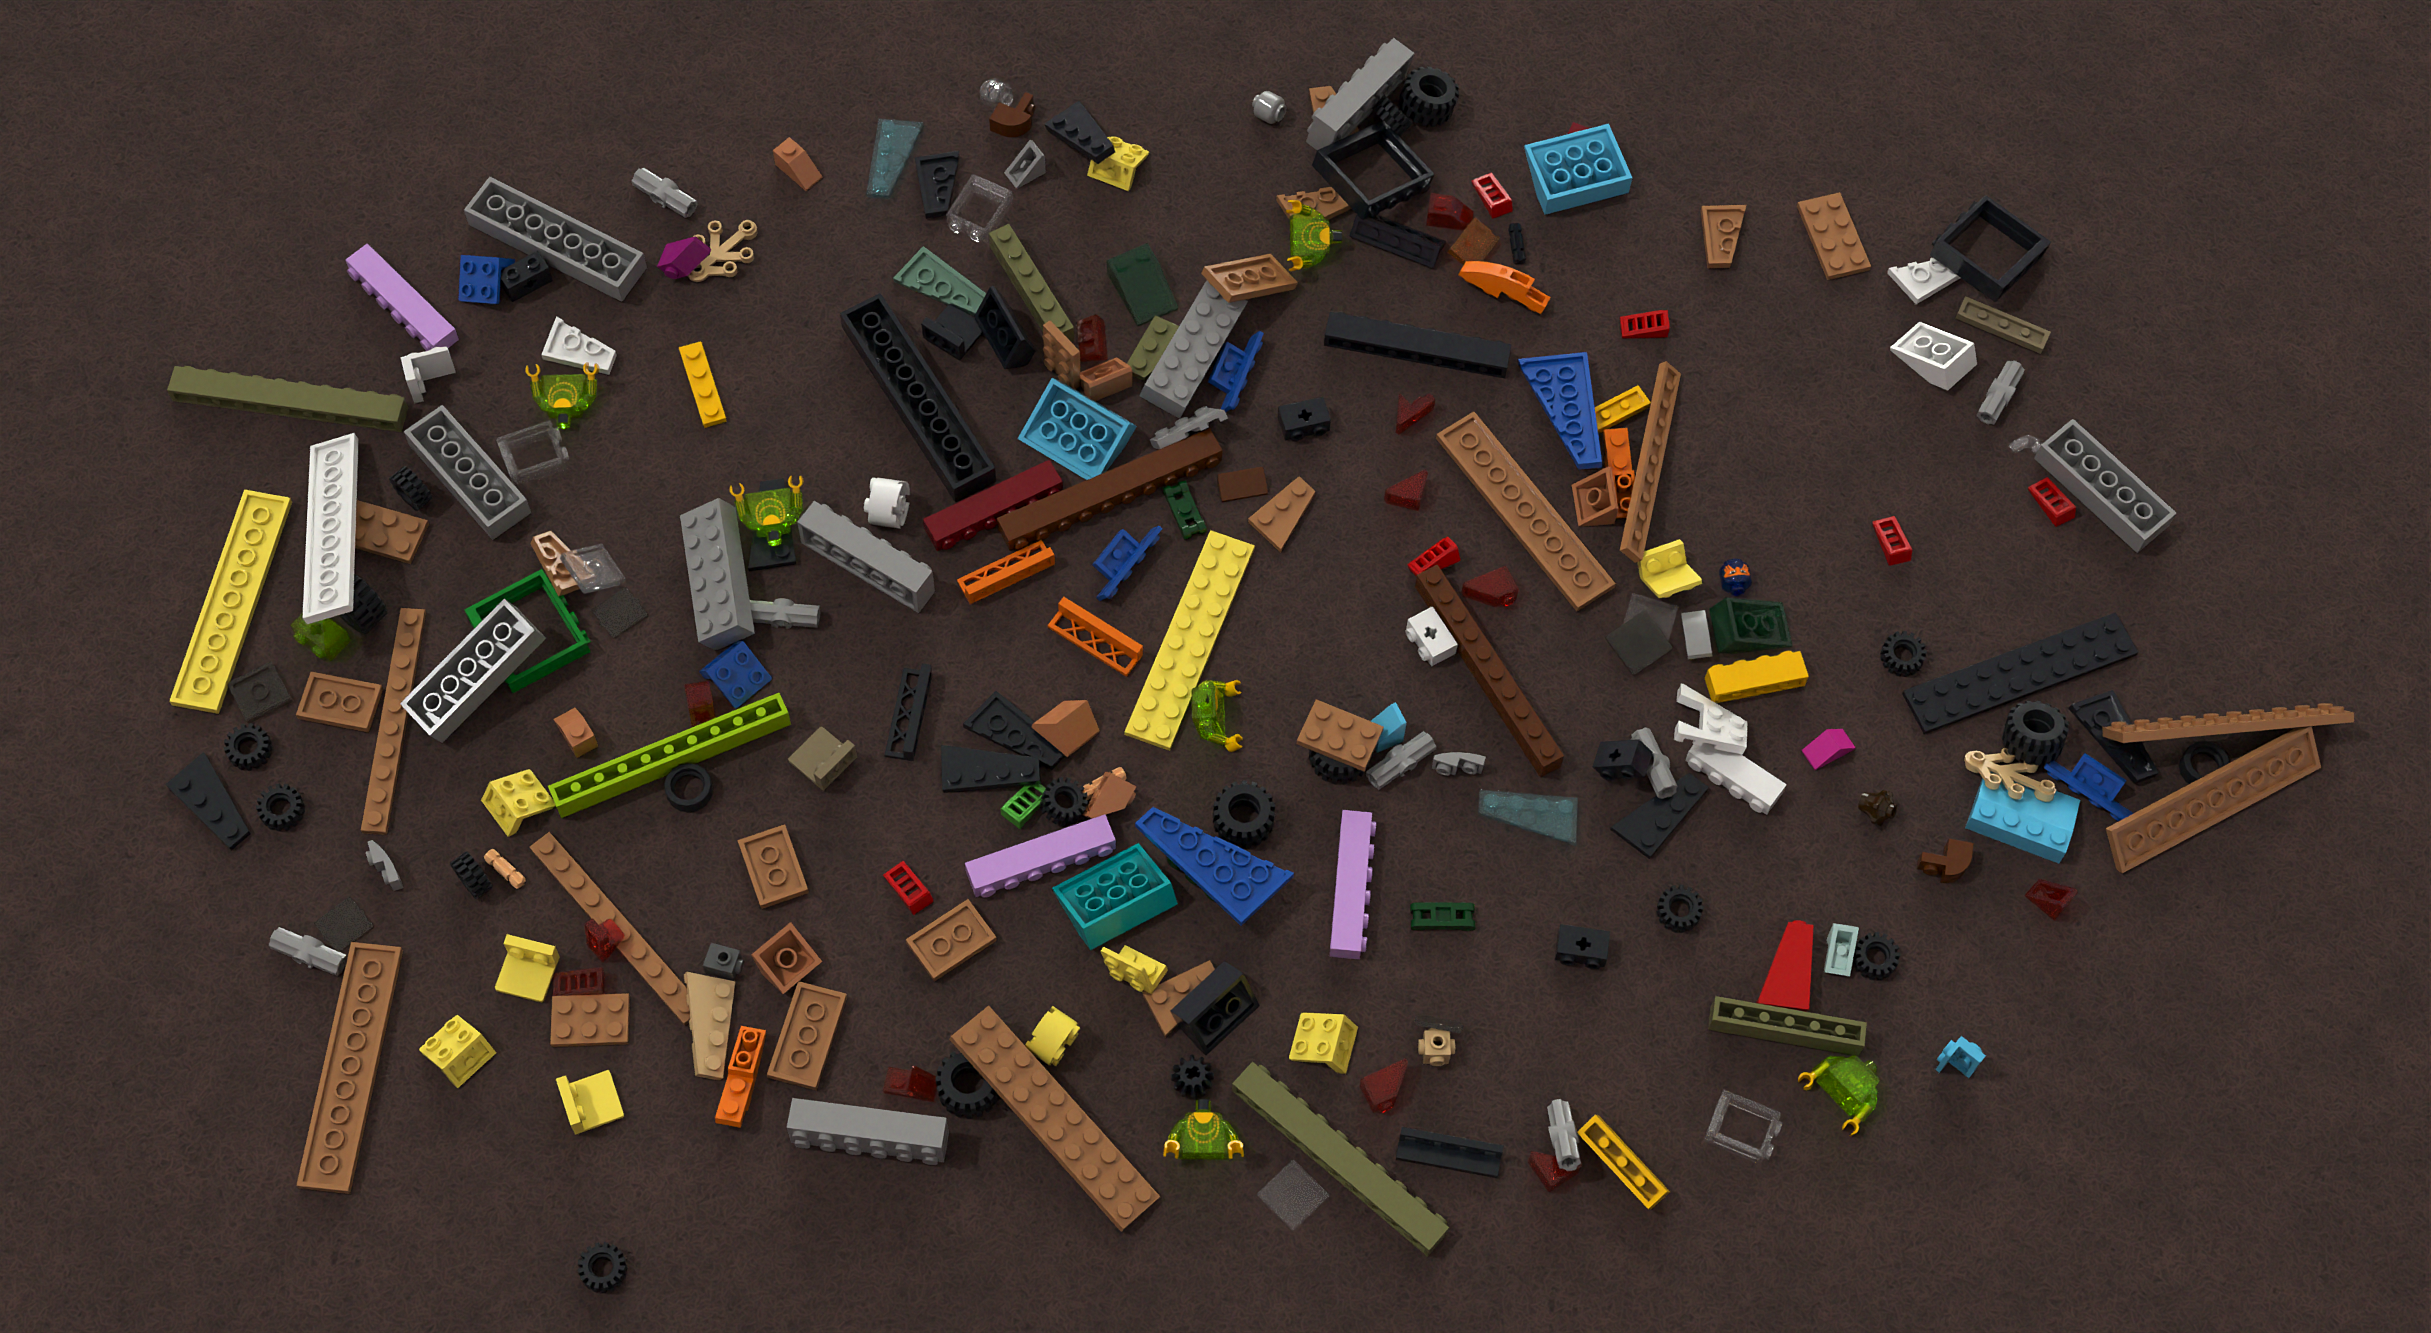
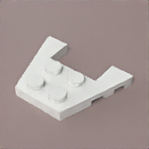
(1716, 724)

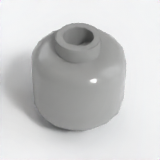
(1269, 107)

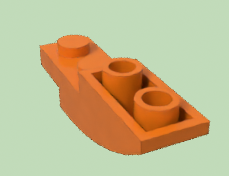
(1497, 278)
(1619, 459)
(741, 1077)

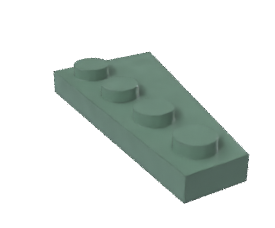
(939, 281)

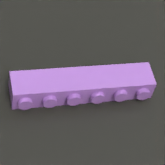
(401, 299)
(1040, 856)
(1351, 885)

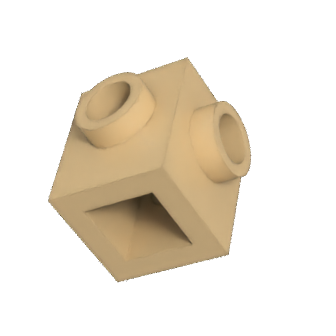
(1435, 1054)

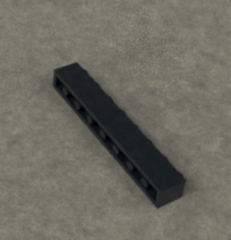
(1417, 344)

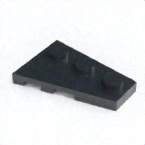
(936, 181)

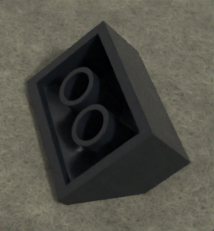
(1004, 331)
(1215, 1007)

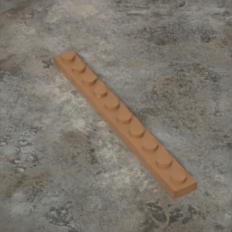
(1650, 462)
(393, 722)
(600, 908)

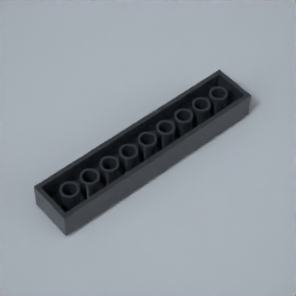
(918, 397)

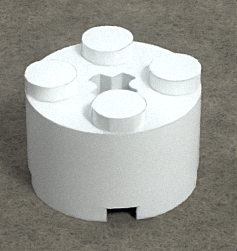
(887, 502)

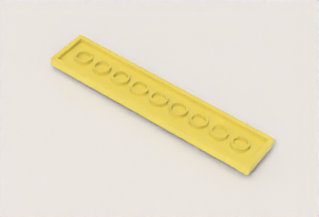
(231, 602)
(1189, 640)

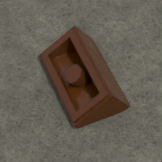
(1242, 484)

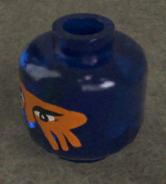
(1735, 576)

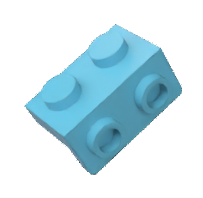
(1962, 1055)

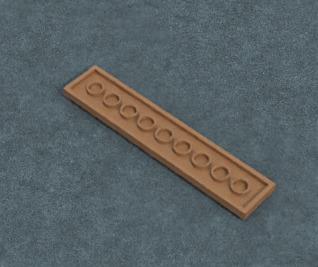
(1525, 511)
(2231, 723)
(2213, 798)
(350, 1068)
(1054, 1118)

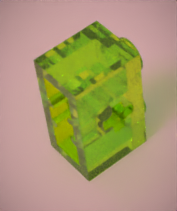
(323, 636)

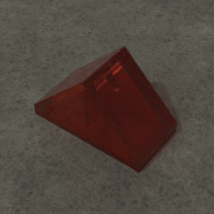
(1407, 492)
(2051, 897)
(1548, 1170)

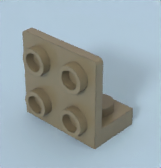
(823, 757)

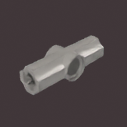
(664, 192)
(2000, 392)
(785, 613)
(1400, 760)
(1658, 767)
(308, 950)
(1563, 1135)

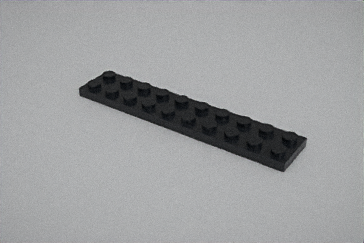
(2019, 673)

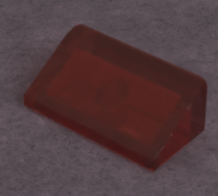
(1092, 339)

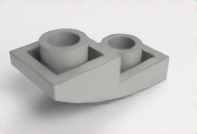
(1696, 634)
(1449, 762)
(377, 857)

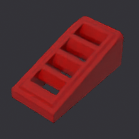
(1499, 206)
(1652, 332)
(2058, 514)
(1441, 554)
(1895, 554)
(918, 899)

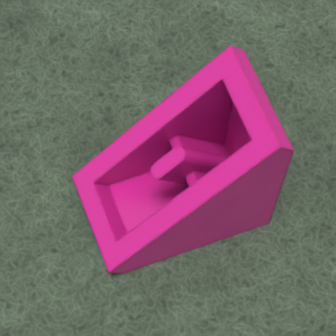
(1828, 747)

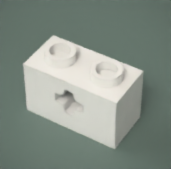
(1430, 624)

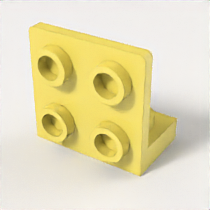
(1120, 166)
(1666, 570)
(516, 798)
(527, 968)
(1135, 968)
(1324, 1040)
(458, 1050)
(590, 1101)

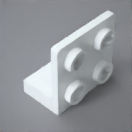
(426, 366)

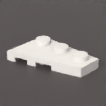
(1922, 279)
(572, 348)

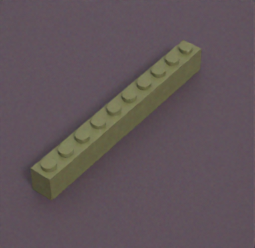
(288, 398)
(1340, 1158)

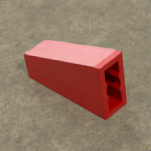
(1790, 971)

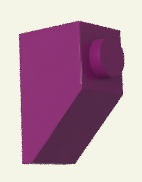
(682, 257)

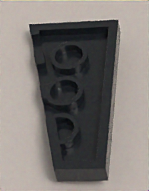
(1081, 132)
(767, 556)
(2101, 712)
(1011, 728)
(981, 770)
(207, 798)
(1658, 817)

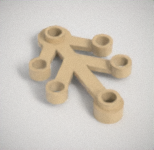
(722, 253)
(1980, 763)

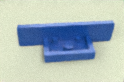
(1232, 368)
(1120, 556)
(2093, 781)

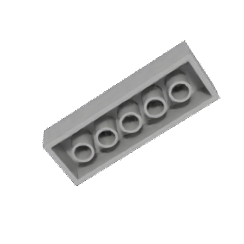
(1358, 96)
(1192, 351)
(467, 472)
(2105, 485)
(866, 556)
(717, 574)
(472, 671)
(868, 1131)

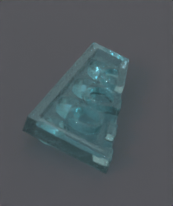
(890, 154)
(1532, 812)

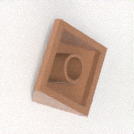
(1106, 379)
(1596, 499)
(1068, 726)
(785, 958)

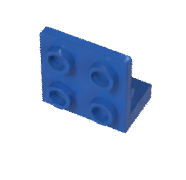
(481, 278)
(736, 673)

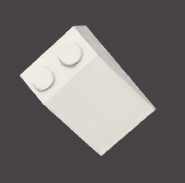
(1936, 354)

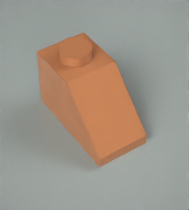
(796, 164)
(576, 732)
(1110, 796)

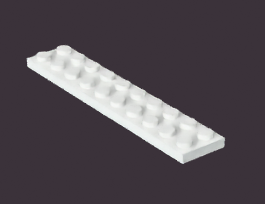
(331, 529)

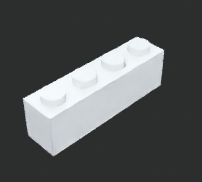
(1738, 775)

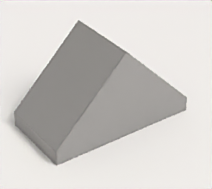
(1026, 166)

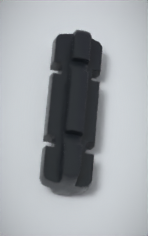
(1517, 243)

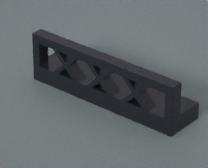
(1398, 239)
(917, 712)
(1449, 1152)

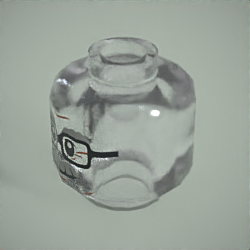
(996, 91)

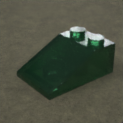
(1141, 284)
(1749, 625)

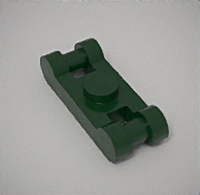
(1184, 510)
(1442, 916)

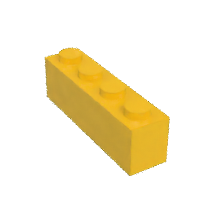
(1756, 676)
(1623, 1162)

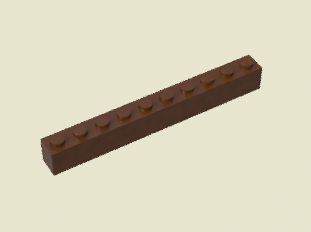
(1109, 490)
(1490, 672)

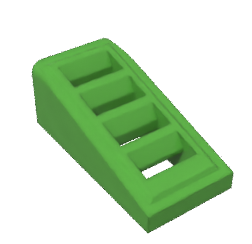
(1016, 819)

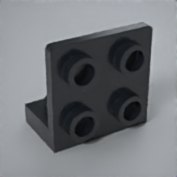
(952, 331)

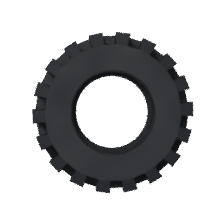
(1429, 96)
(367, 607)
(2035, 732)
(1333, 769)
(1243, 796)
(959, 1102)

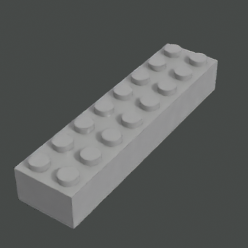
(557, 237)

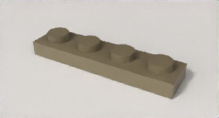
(2003, 325)

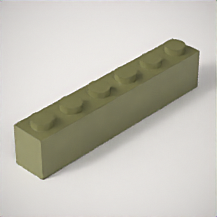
(1028, 280)
(1787, 1026)

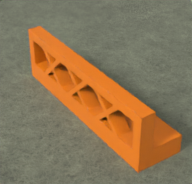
(1008, 574)
(1101, 630)

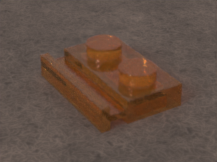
(1473, 243)

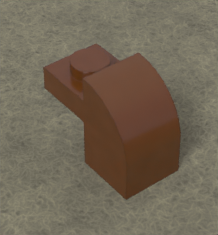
(1013, 121)
(1951, 865)

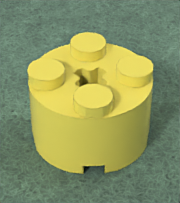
(1052, 1035)

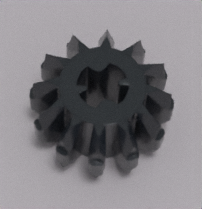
(1198, 1083)

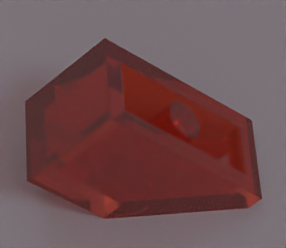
(1448, 212)
(1492, 588)
(1384, 1086)

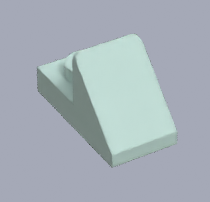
(1840, 949)

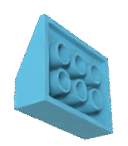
(1577, 169)
(1076, 430)
(2025, 822)

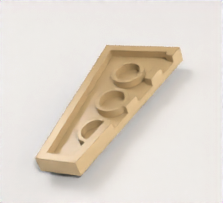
(710, 1015)

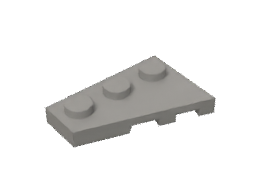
(1195, 423)

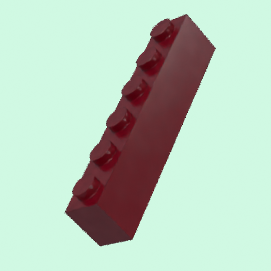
(983, 509)

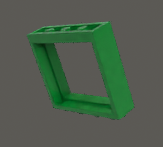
(516, 592)

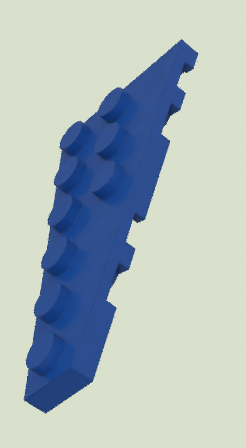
(1566, 396)
(1222, 870)

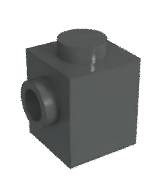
(723, 962)

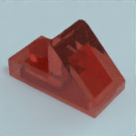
(1410, 414)
(700, 702)
(603, 938)
(910, 1084)

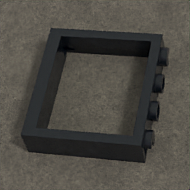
(1398, 150)
(2008, 225)

